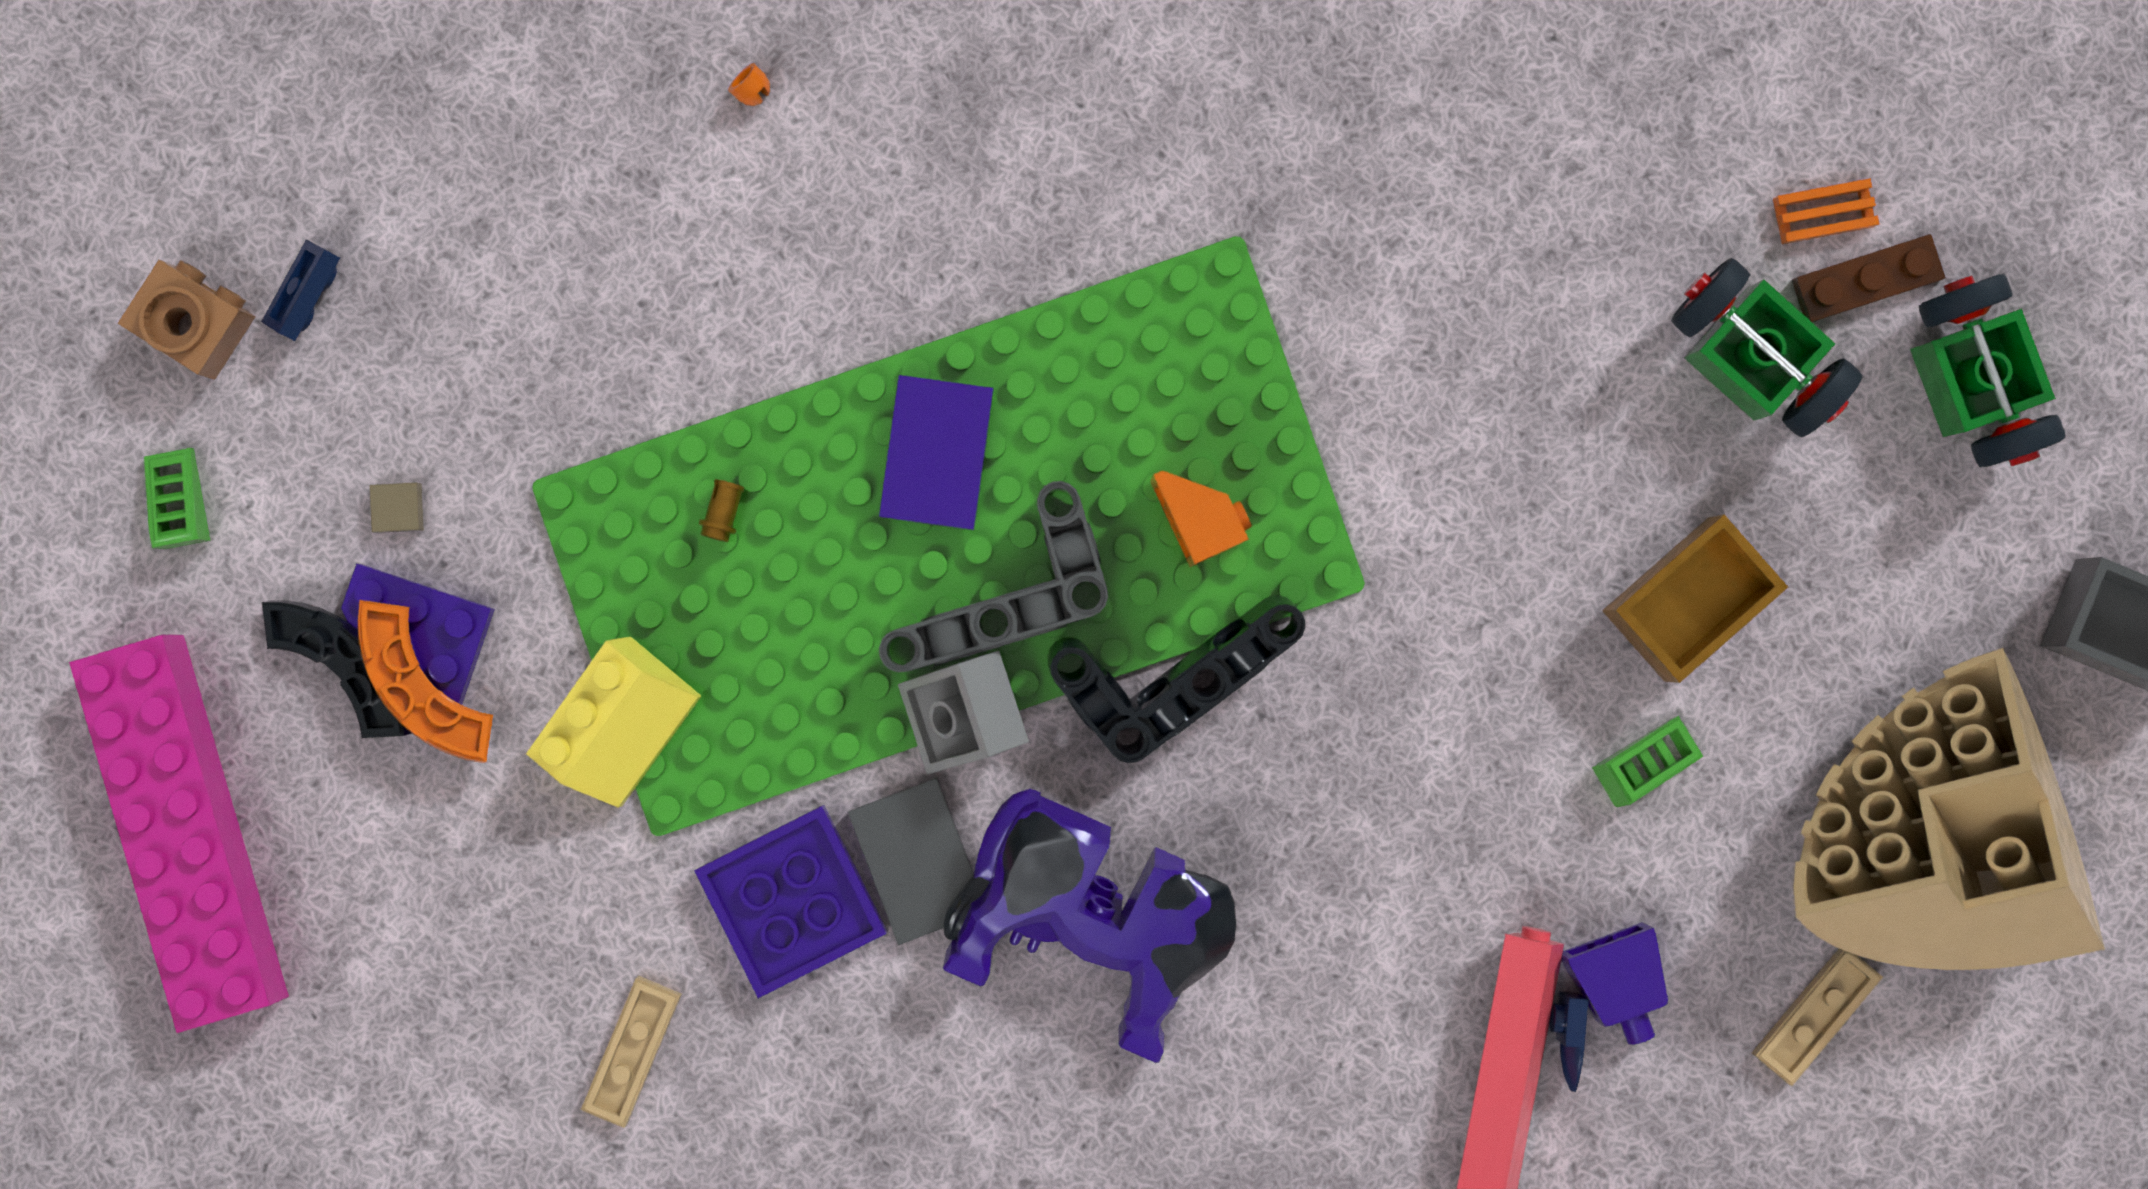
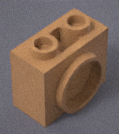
(178, 291)

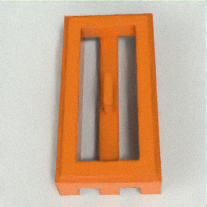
(1864, 204)

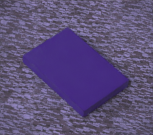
(936, 452)

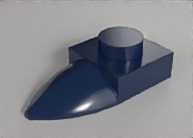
(1569, 1022)

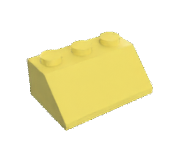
(614, 722)

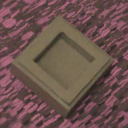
(396, 507)

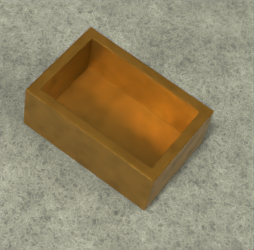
(1695, 599)

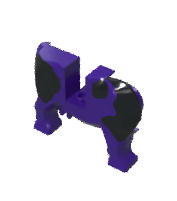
(1042, 885)

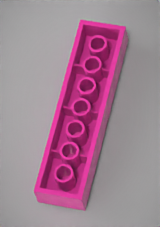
(179, 831)

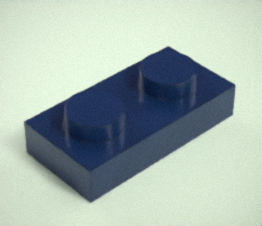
(300, 290)

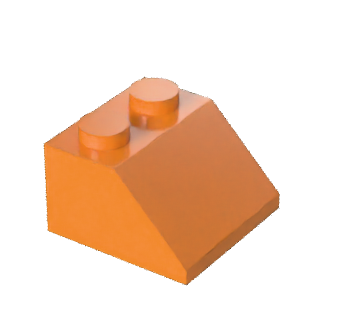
(1200, 517)

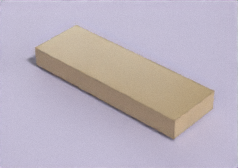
(1816, 1015)
(631, 1051)

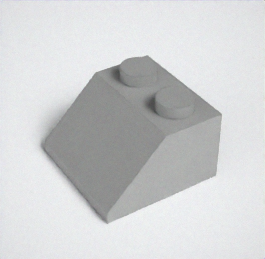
(963, 713)

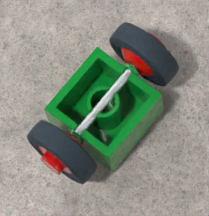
(1763, 350)
(1986, 373)

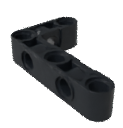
(1171, 700)

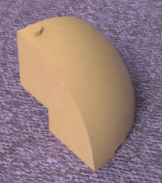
(1948, 836)

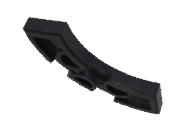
(334, 643)

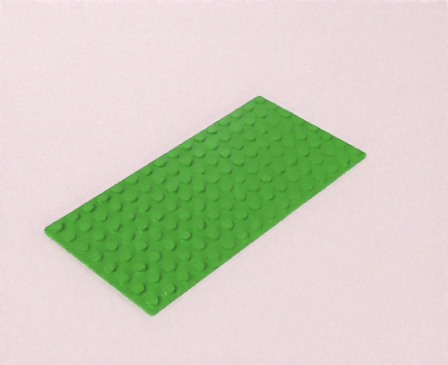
(791, 612)

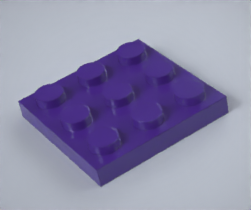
(791, 901)

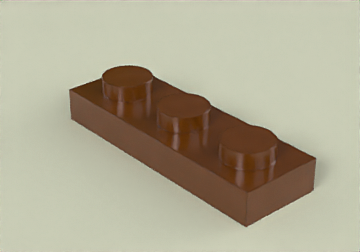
(1868, 278)

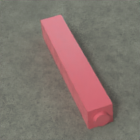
(1511, 1061)

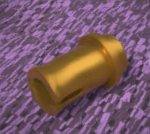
(721, 511)

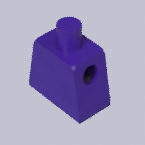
(1620, 979)

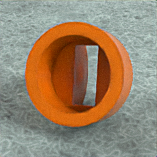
(748, 85)

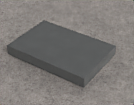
(913, 857)

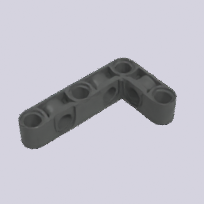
(1028, 610)

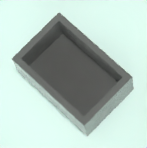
(2103, 620)

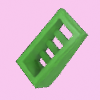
(194, 510)
(1615, 782)

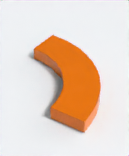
(409, 693)

